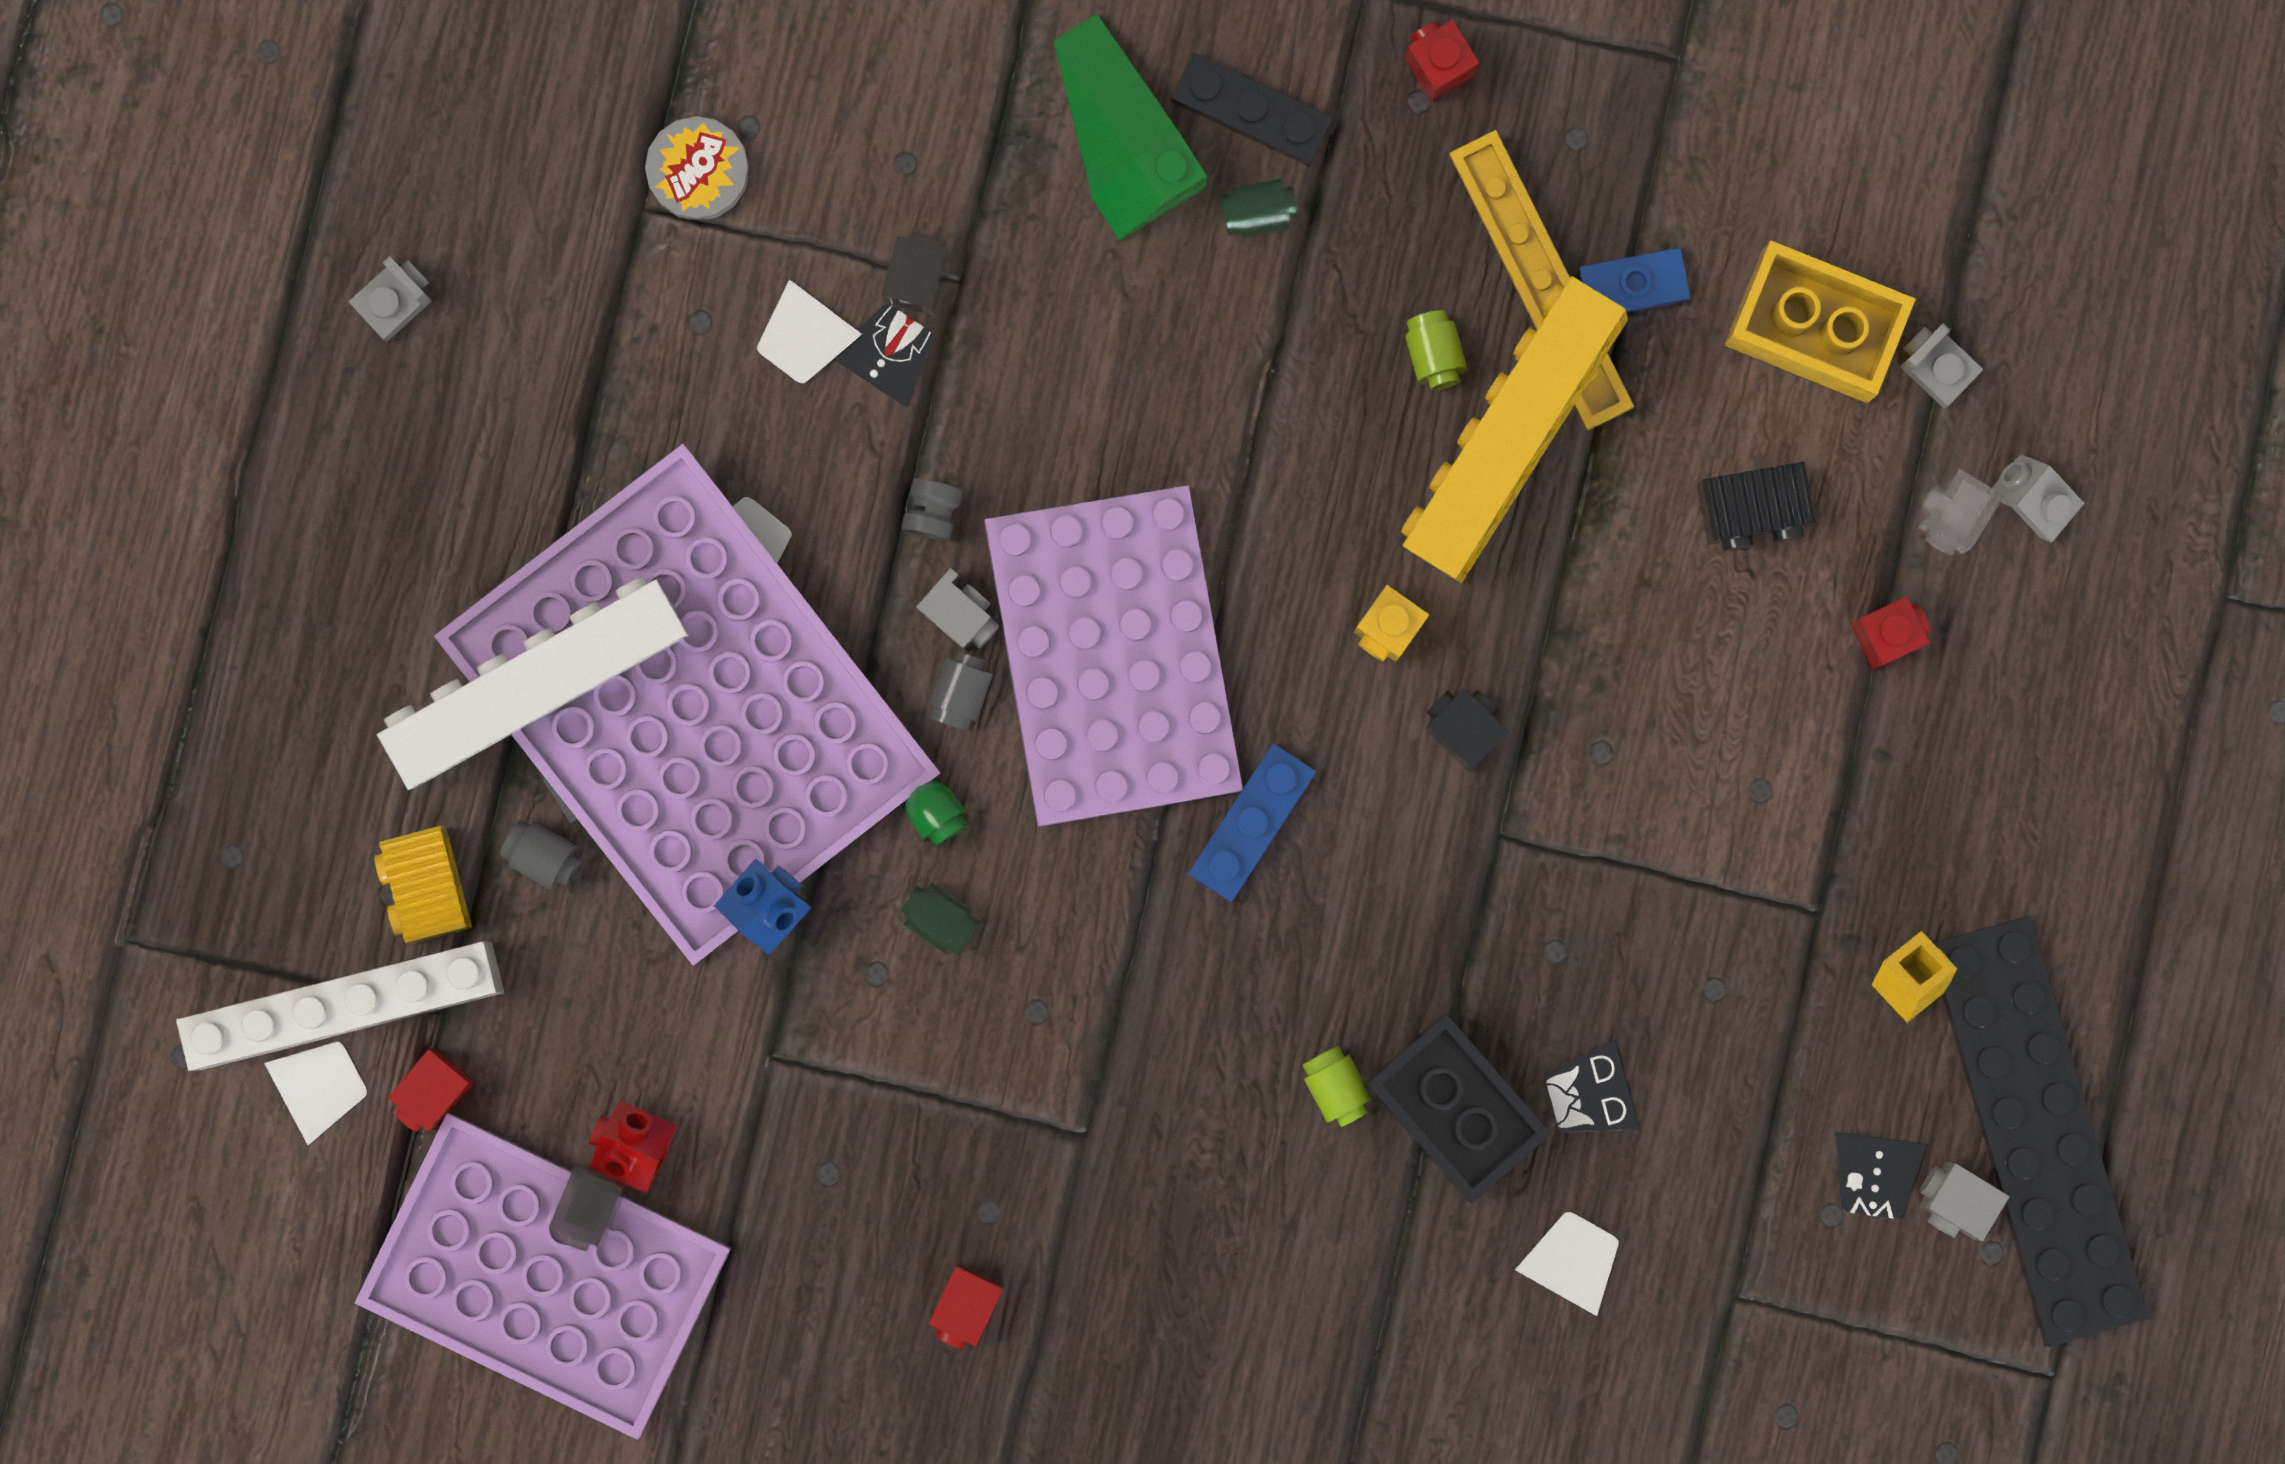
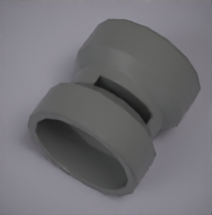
(932, 509)

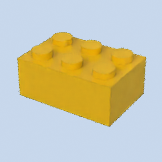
(1819, 322)

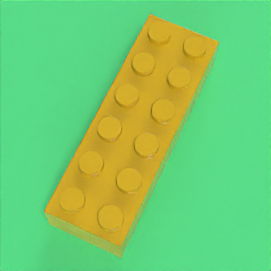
(1516, 428)

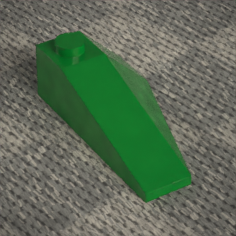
(1126, 139)

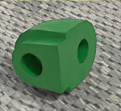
(935, 812)

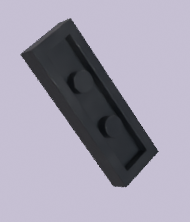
(1251, 109)

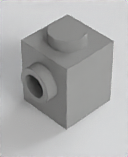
(1961, 1201)

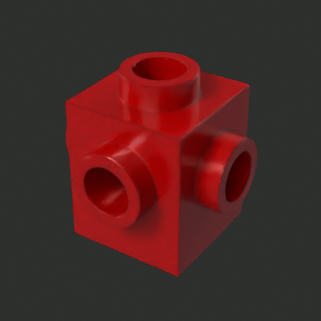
(631, 1145)

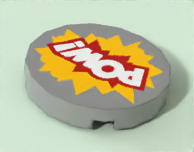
(697, 168)

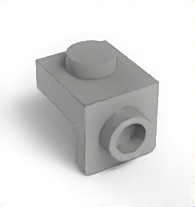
(2038, 496)

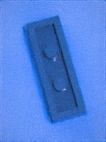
(1252, 822)

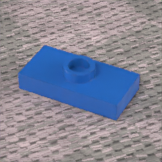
(1640, 280)

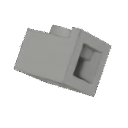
(959, 612)

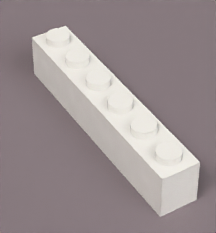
(531, 684)
(340, 1006)

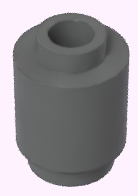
(959, 691)
(541, 855)

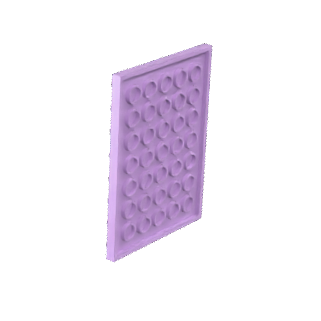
(719, 745)

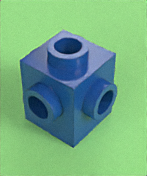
(763, 905)

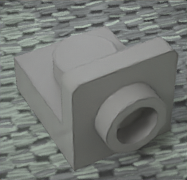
(392, 298)
(1939, 365)

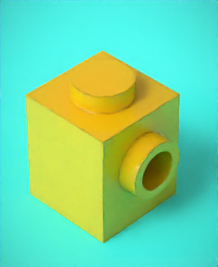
(1389, 625)
(1914, 976)

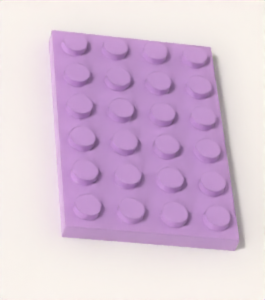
(1113, 655)
(494, 1282)

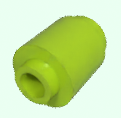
(1435, 350)
(1337, 1086)

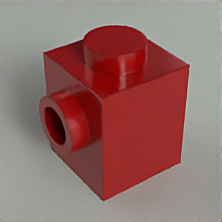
(1440, 59)
(1891, 632)

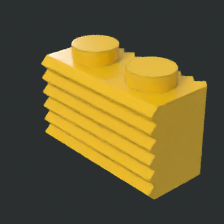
(423, 885)

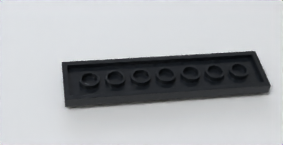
(2039, 1134)

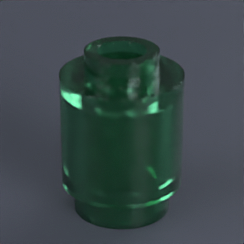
(1258, 208)
(940, 919)

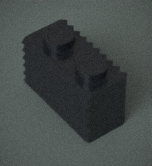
(1756, 505)

